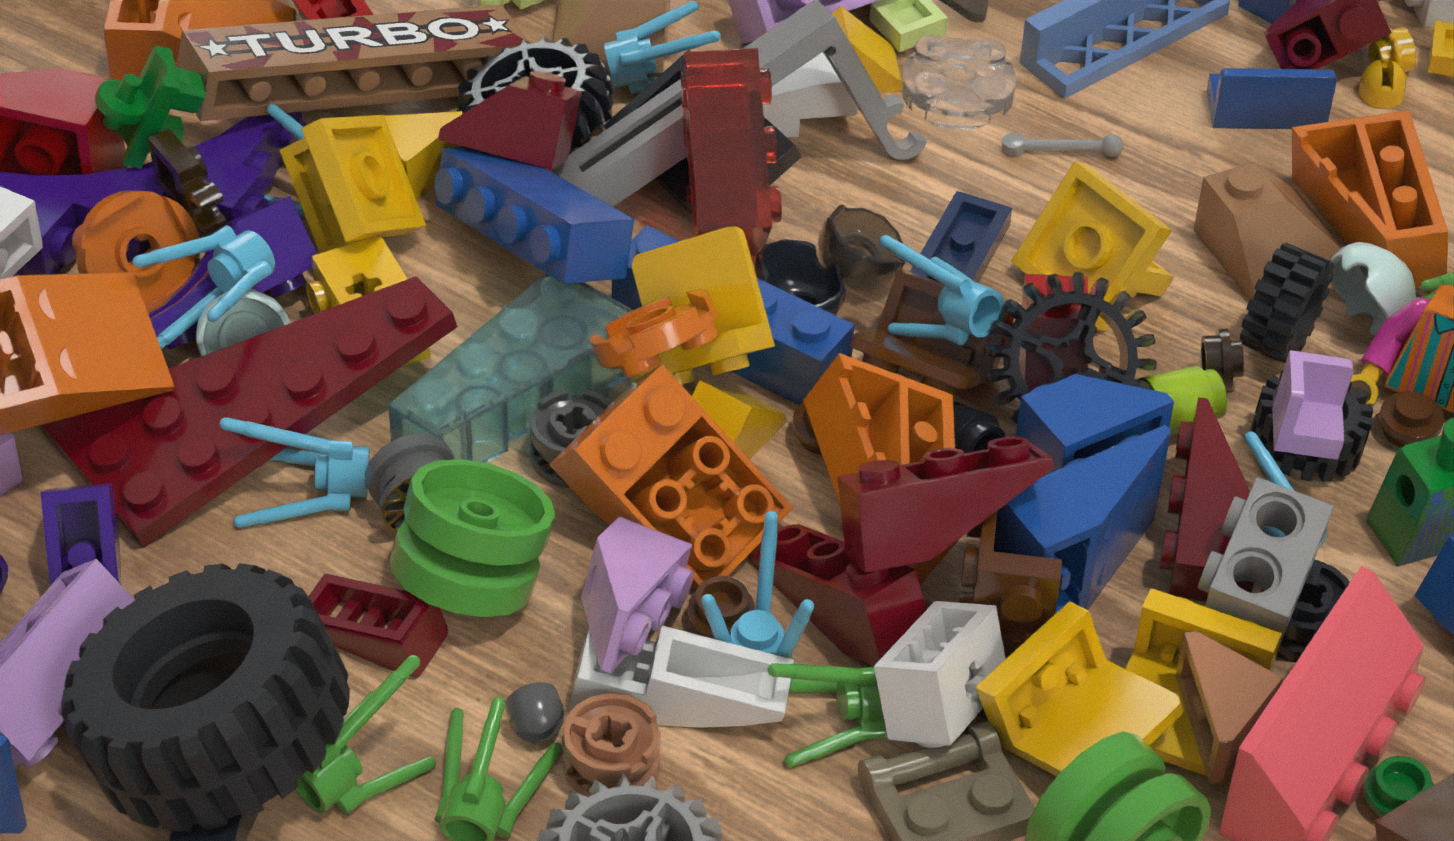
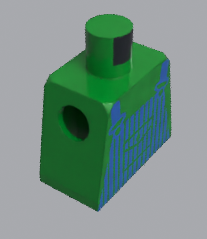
(1417, 500)

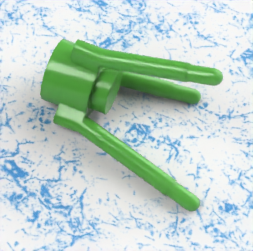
(856, 698)
(336, 776)
(476, 804)

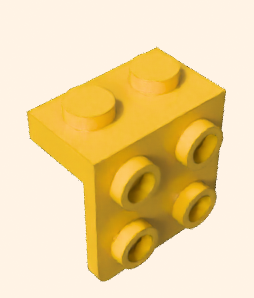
(724, 267)
(1157, 654)
(1065, 696)

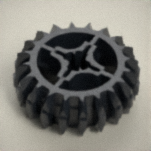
(574, 63)
(1082, 328)

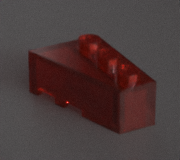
(729, 143)

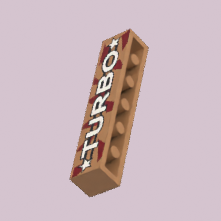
(342, 59)

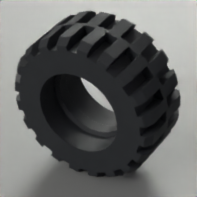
(206, 697)

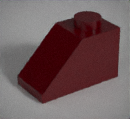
(521, 122)

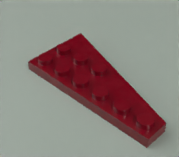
(169, 447)

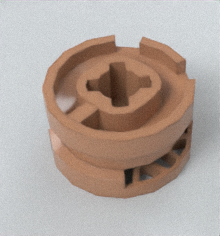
(592, 737)

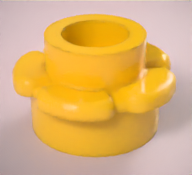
(1395, 47)

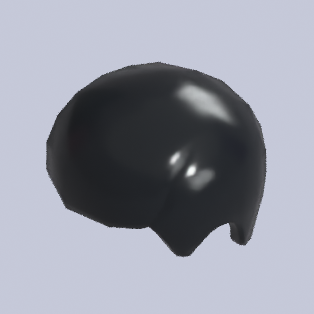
(796, 269)

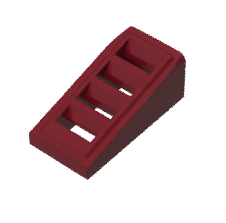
(413, 630)

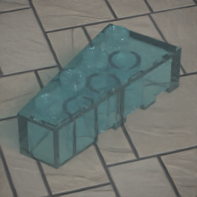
(497, 376)

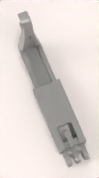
(653, 136)

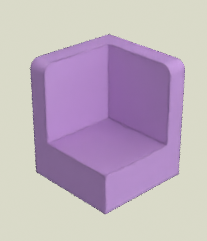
(1310, 405)

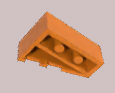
(1374, 187)
(874, 416)

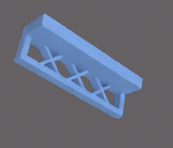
(1073, 27)

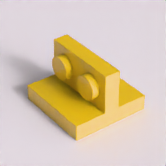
(351, 181)
(1096, 232)

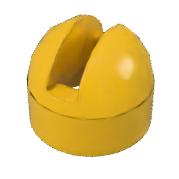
(1381, 96)

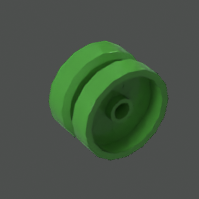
(471, 537)
(1119, 795)

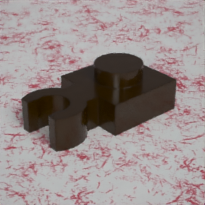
(183, 178)

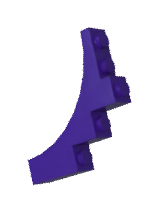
(237, 162)

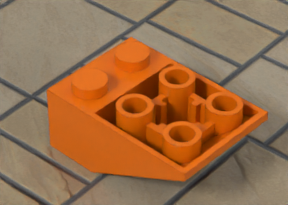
(138, 25)
(74, 347)
(673, 471)

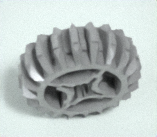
(631, 815)

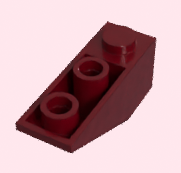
(1201, 502)
(921, 508)
(852, 608)

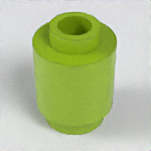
(1185, 387)

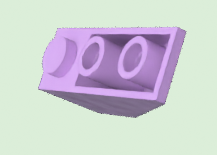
(632, 587)

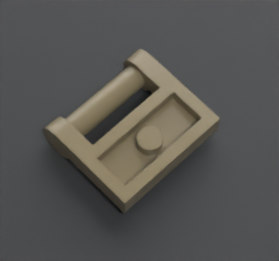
(969, 808)

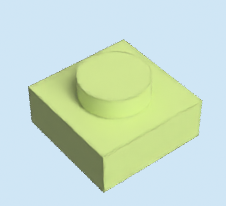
(907, 21)

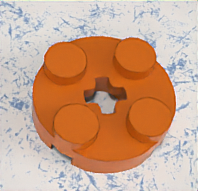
(139, 215)
(655, 328)

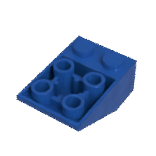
(1088, 514)

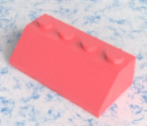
(1326, 720)

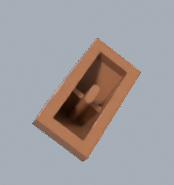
(1222, 699)

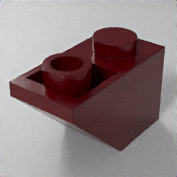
(1324, 31)

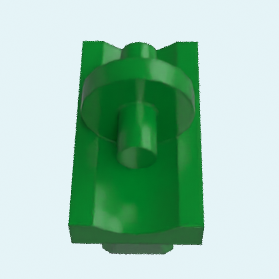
(142, 104)

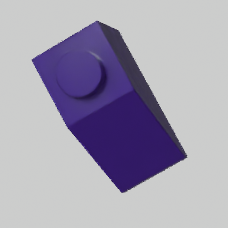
(81, 528)

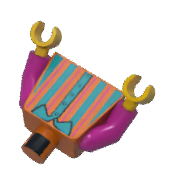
(1415, 350)

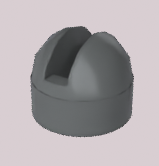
(535, 712)

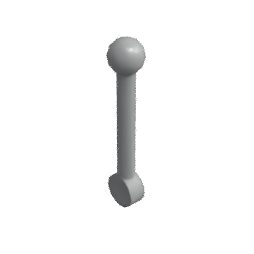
(1015, 145)

